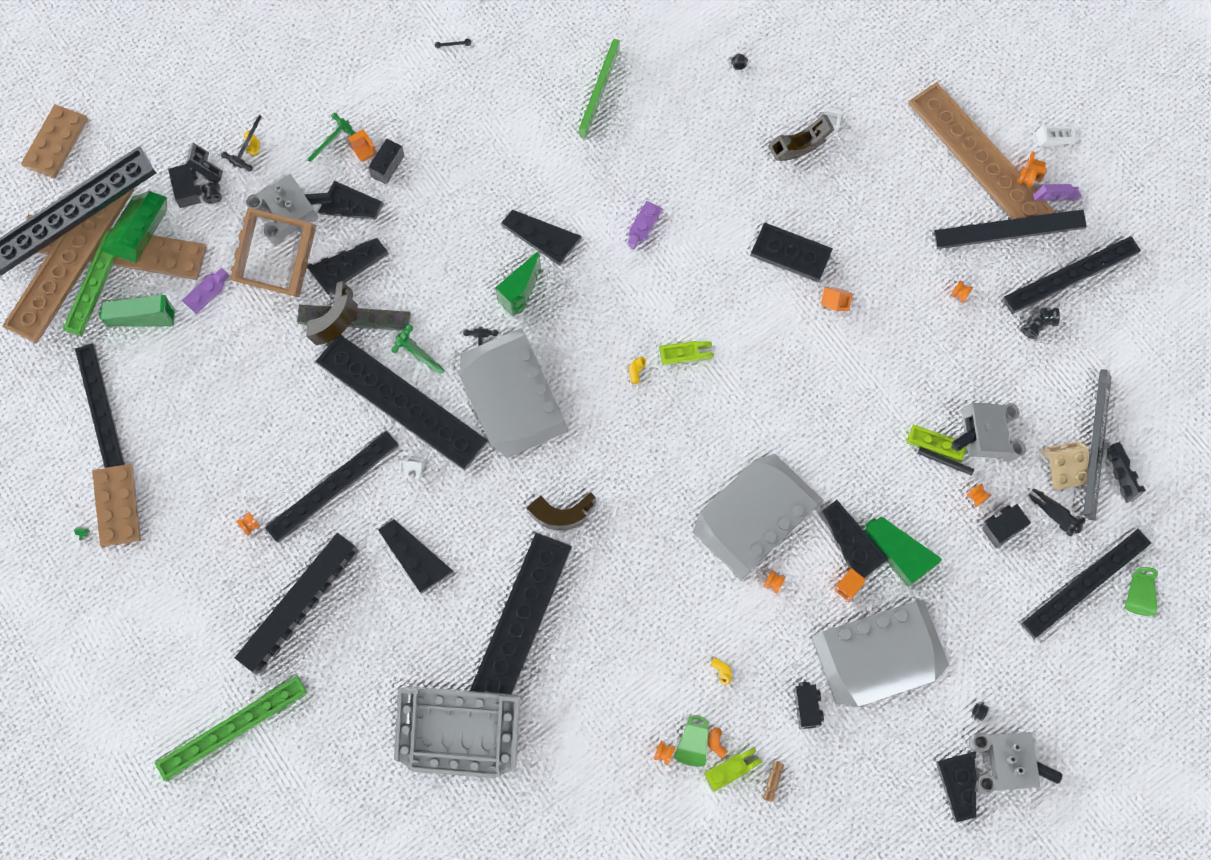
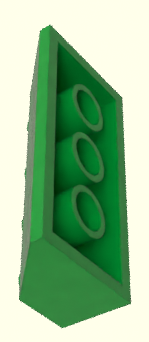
(136, 226)

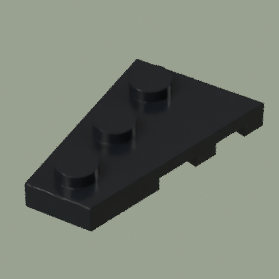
(351, 203)

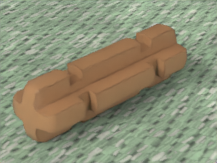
(773, 781)

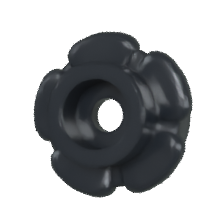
(739, 61)
(980, 711)

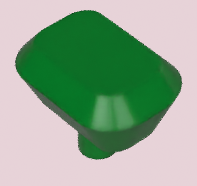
(81, 532)

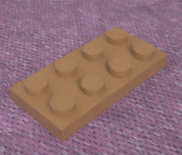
(54, 141)
(116, 505)

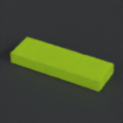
(934, 442)

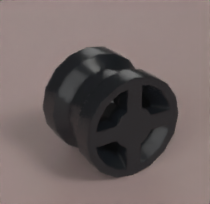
(212, 192)
(1050, 317)
(1032, 327)

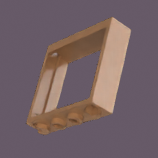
(302, 258)

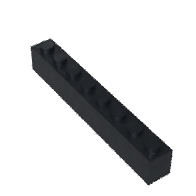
(296, 604)

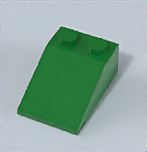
(517, 287)

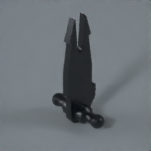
(236, 160)
(480, 333)
(1058, 513)

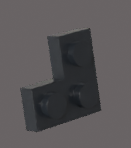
(198, 162)

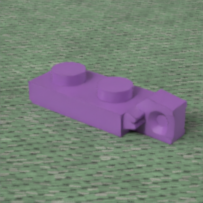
(1057, 192)
(644, 223)
(206, 291)

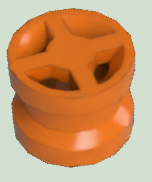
(1027, 176)
(961, 291)
(979, 495)
(248, 523)
(774, 581)
(664, 752)

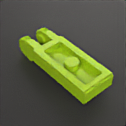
(684, 352)
(730, 770)

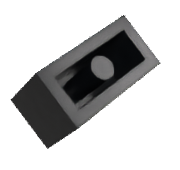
(386, 161)
(185, 186)
(1006, 525)

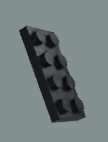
(791, 252)

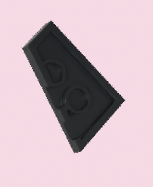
(1127, 478)
(958, 781)

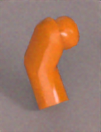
(714, 742)

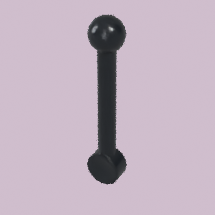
(467, 42)

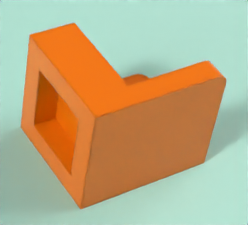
(362, 145)
(1037, 165)
(836, 299)
(850, 585)

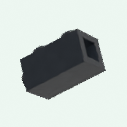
(807, 705)

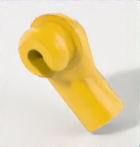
(254, 145)
(635, 368)
(724, 671)

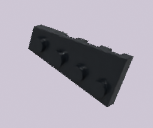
(544, 237)
(347, 264)
(854, 543)
(417, 560)

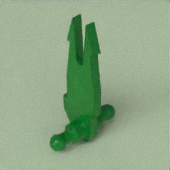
(344, 125)
(403, 339)

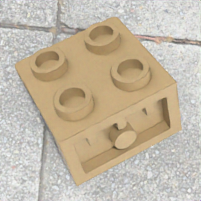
(1068, 464)

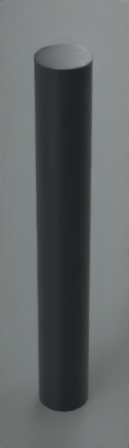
(945, 461)

